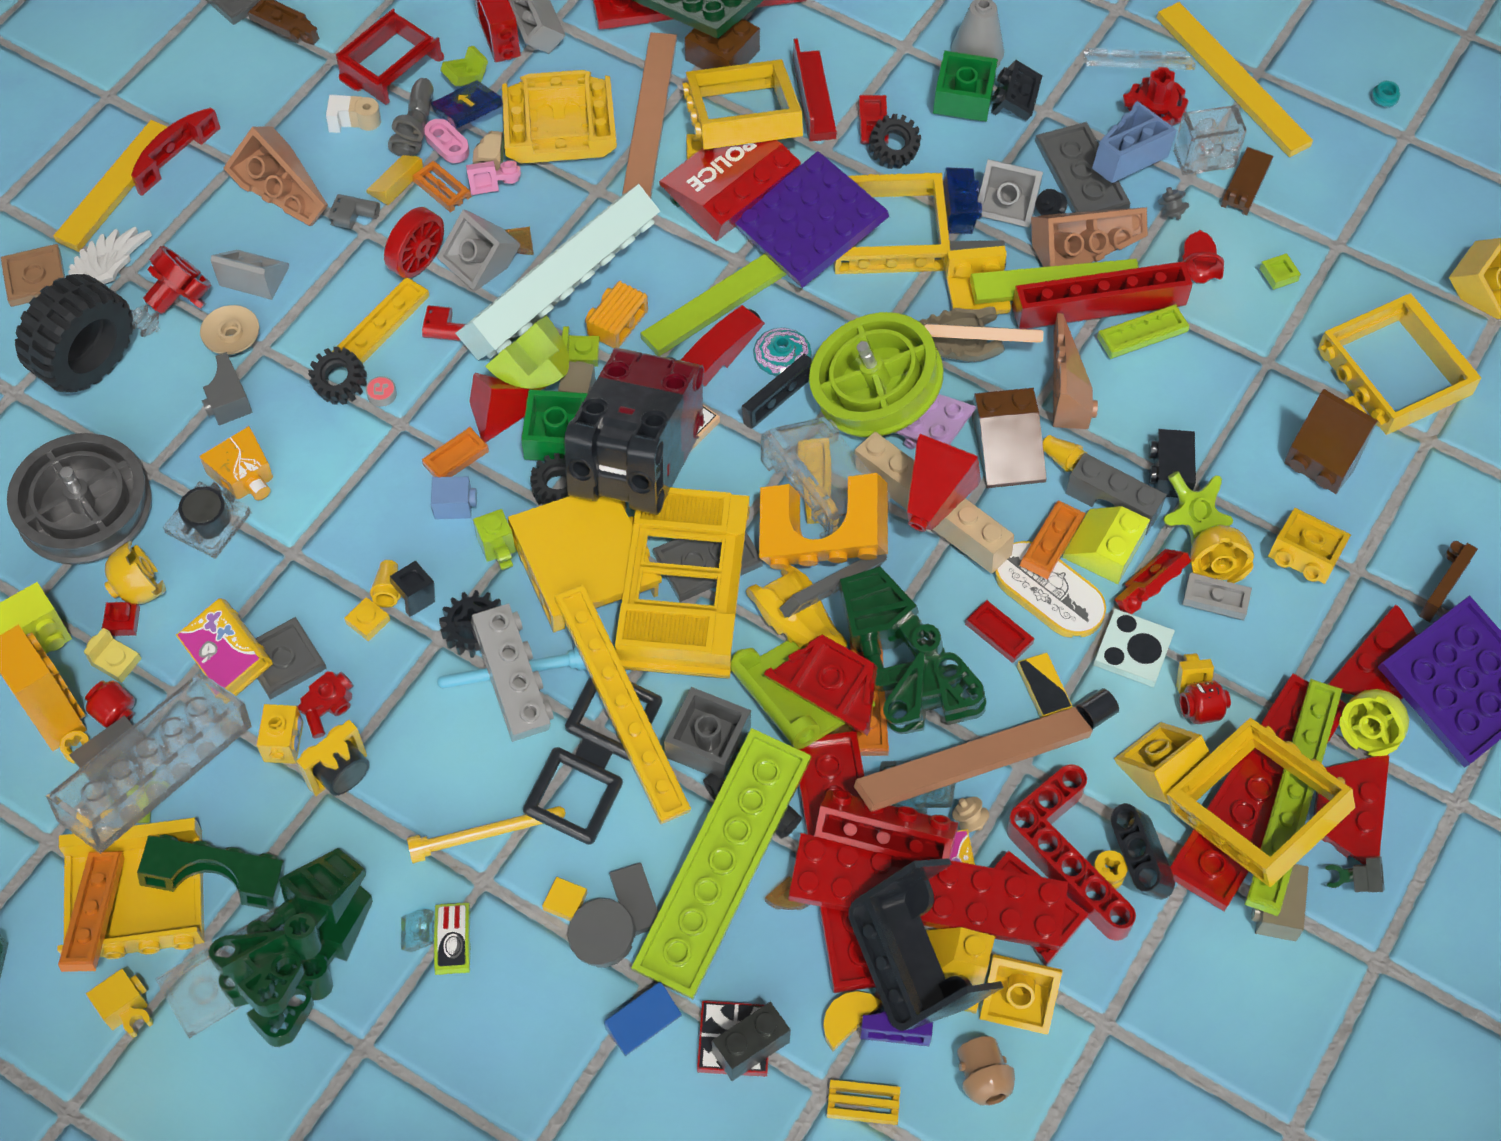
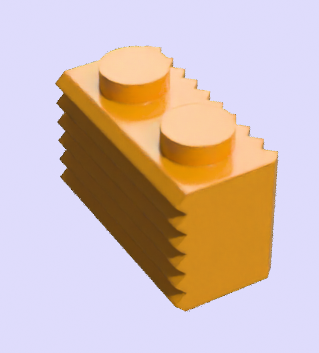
(617, 314)

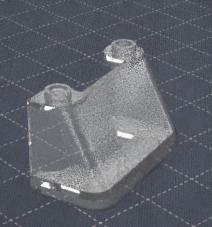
(816, 465)

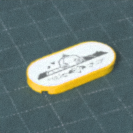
(1062, 602)

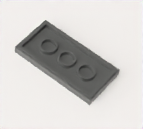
(1070, 158)

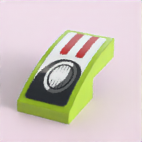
(452, 938)

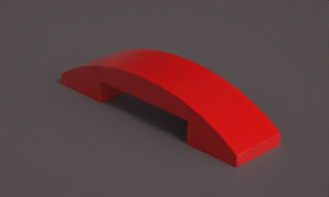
(168, 143)

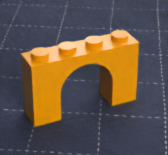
(860, 535)

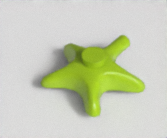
(1196, 508)

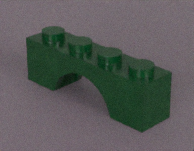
(170, 862)

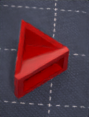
(496, 405)

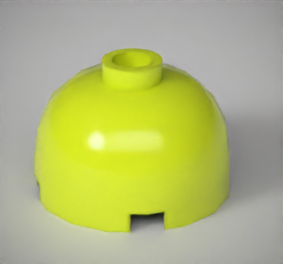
(1375, 722)

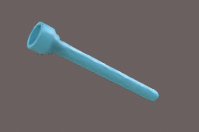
(571, 659)

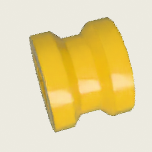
(1114, 859)

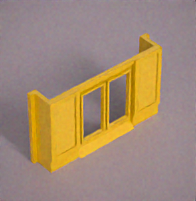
(675, 634)

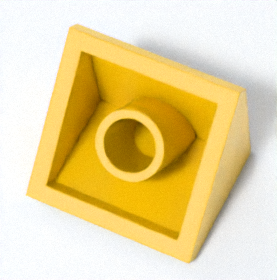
(1026, 997)

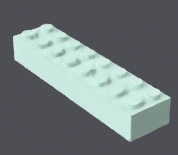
(559, 274)

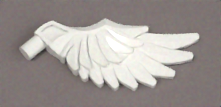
(108, 255)

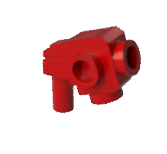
(326, 694)

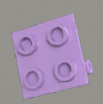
(940, 421)

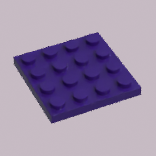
(811, 219)
(1454, 679)

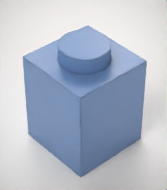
(452, 497)

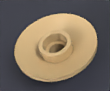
(229, 320)

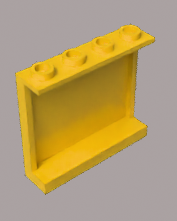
(576, 545)
(141, 916)

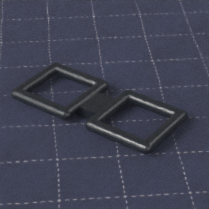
(589, 759)

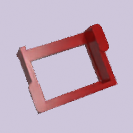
(359, 78)

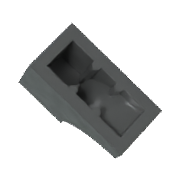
(225, 393)

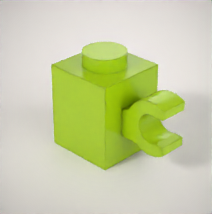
(495, 538)

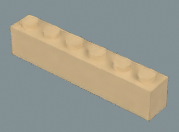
(964, 527)

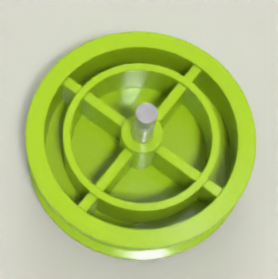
(876, 374)

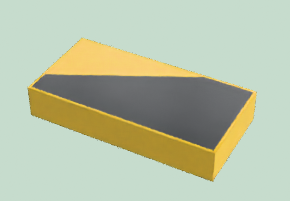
(1043, 685)

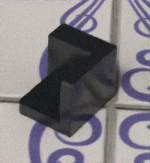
(415, 587)

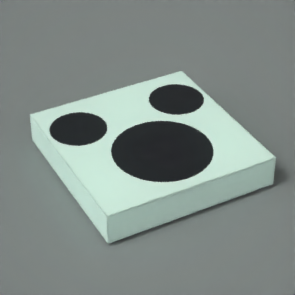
(1134, 647)

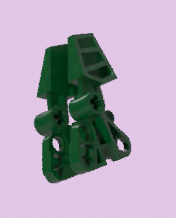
(884, 618)
(320, 922)

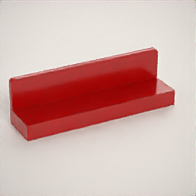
(814, 94)

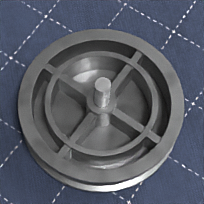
(79, 498)

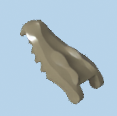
(961, 348)

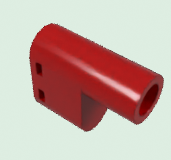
(439, 324)

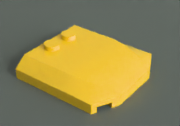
(558, 117)

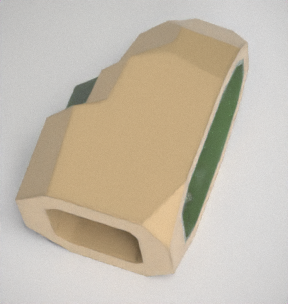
(490, 149)

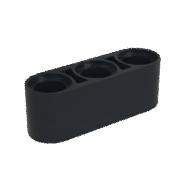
(1153, 860)

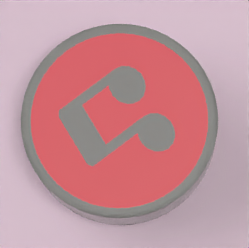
(381, 391)

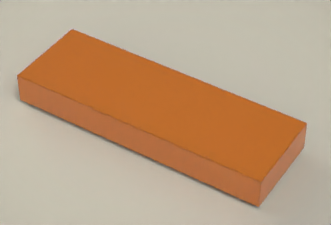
(1052, 539)

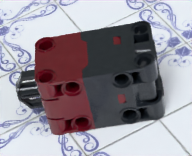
(635, 429)

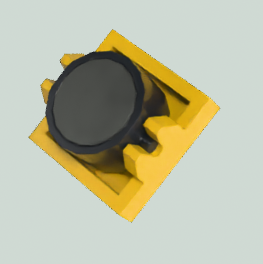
(335, 762)

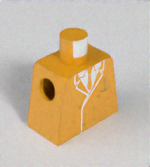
(239, 466)

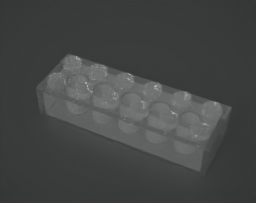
(149, 762)

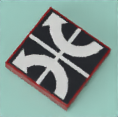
(715, 1020)

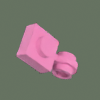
(484, 177)

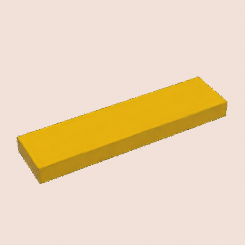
(385, 319)

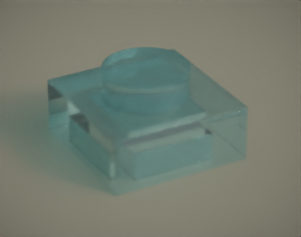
(417, 930)

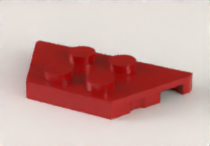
(1362, 669)
(831, 680)
(1361, 829)

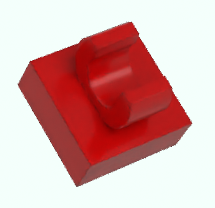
(121, 618)

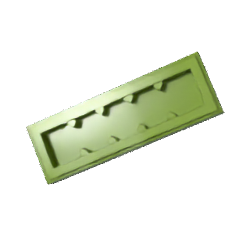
(1143, 331)

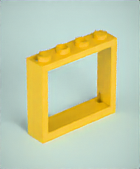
(747, 127)
(907, 257)
(1429, 338)
(1204, 776)

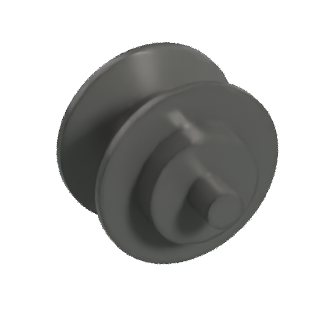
(1173, 201)

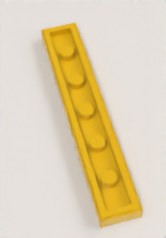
(106, 194)

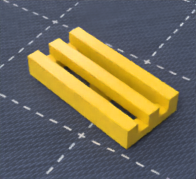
(863, 1088)

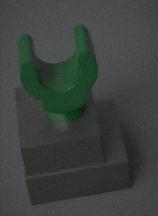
(1366, 877)

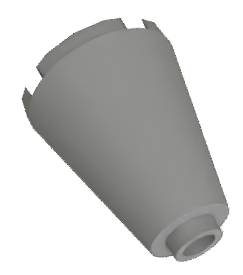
(980, 31)

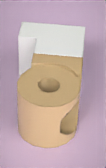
(352, 112)

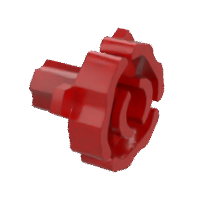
(1159, 95)
(175, 278)

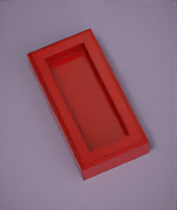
(999, 631)

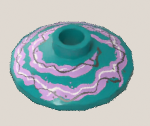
(774, 358)

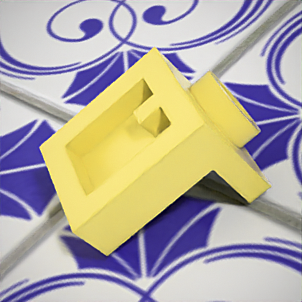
(111, 656)

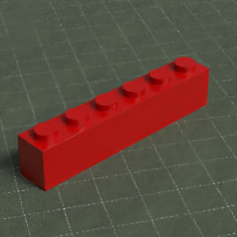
(1102, 295)

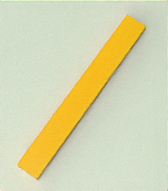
(1234, 79)
(622, 704)

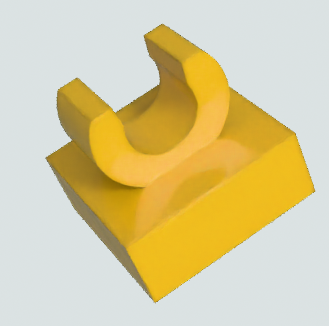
(1193, 671)

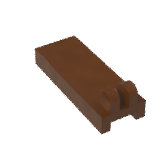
(1247, 180)
(1461, 557)

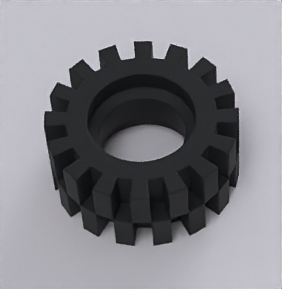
(890, 155)
(329, 362)
(542, 474)

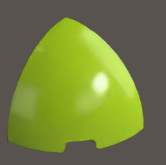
(533, 359)

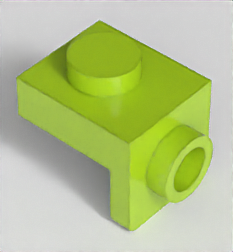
(466, 70)

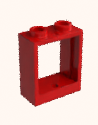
(499, 28)

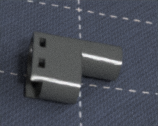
(349, 209)

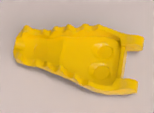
(802, 626)

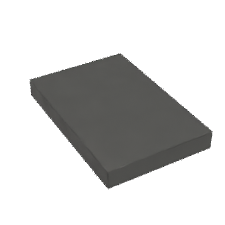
(703, 555)

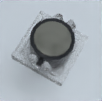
(207, 518)

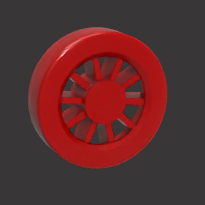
(414, 242)

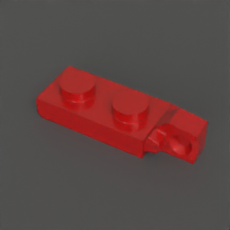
(1151, 579)

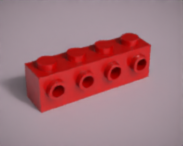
(888, 830)

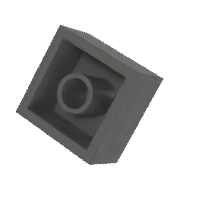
(707, 733)

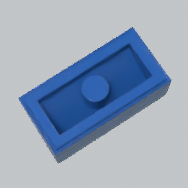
(642, 1018)

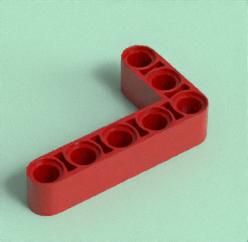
(1064, 854)

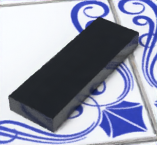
(776, 391)

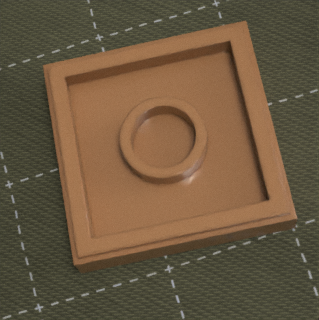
(30, 272)

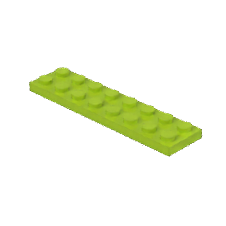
(721, 864)

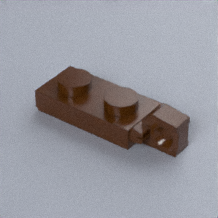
(284, 21)

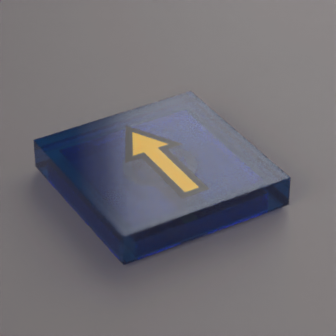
(467, 104)

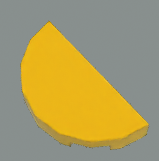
(846, 1016)

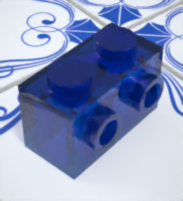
(961, 200)

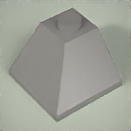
(477, 250)

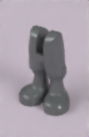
(410, 127)

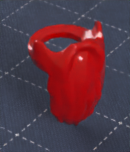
(1202, 258)

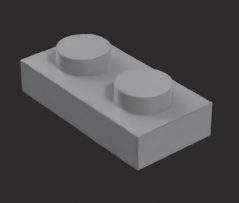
(1217, 596)

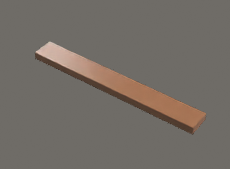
(650, 112)
(972, 759)

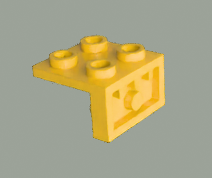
(962, 264)

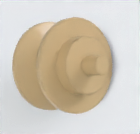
(970, 814)

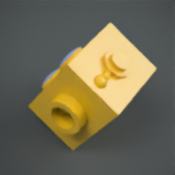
(280, 733)

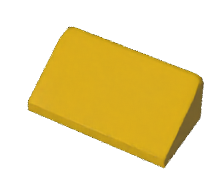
(395, 179)

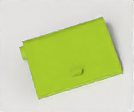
(794, 716)

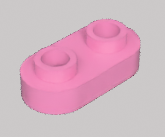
(451, 144)

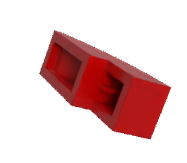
(724, 342)

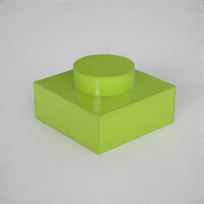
(1280, 271)

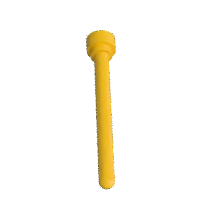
(422, 847)

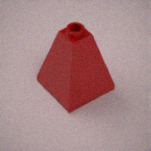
(939, 482)

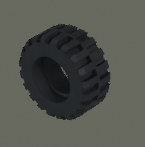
(73, 333)

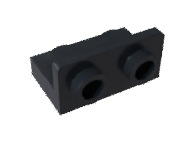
(1017, 90)

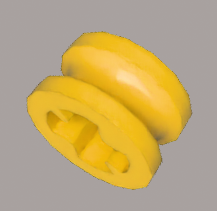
(72, 739)

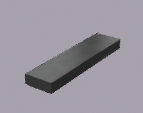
(826, 586)

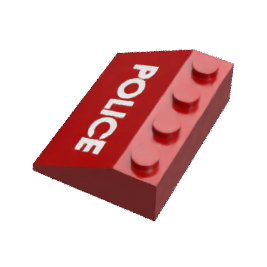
(726, 181)

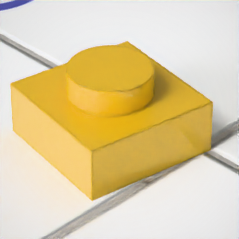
(367, 619)

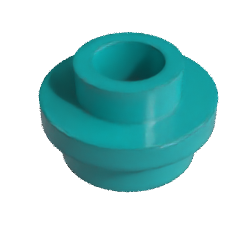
(1386, 93)

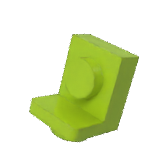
(581, 347)

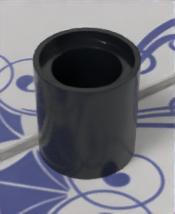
(1098, 708)

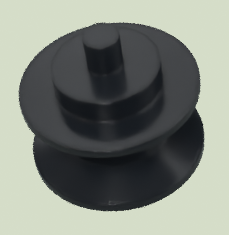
(1051, 202)

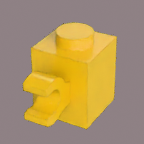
(120, 1001)

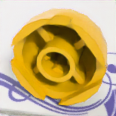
(1222, 554)
(132, 575)

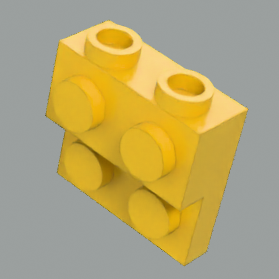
(1309, 546)

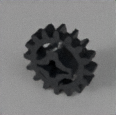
(457, 621)

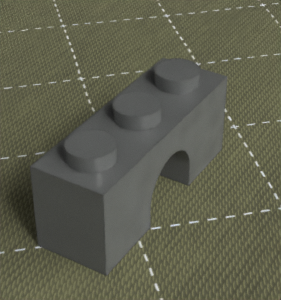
(1097, 480)

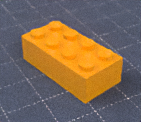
(38, 686)

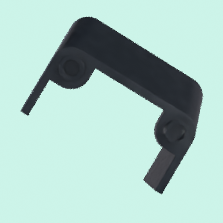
(901, 953)

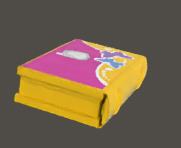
(224, 647)

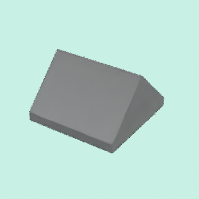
(1009, 192)
(249, 272)

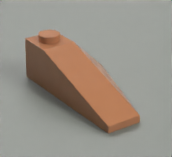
(273, 171)
(1086, 235)
(1071, 386)

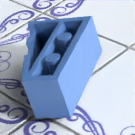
(1133, 144)

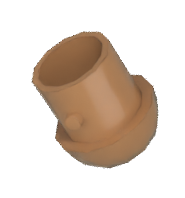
(986, 1071)

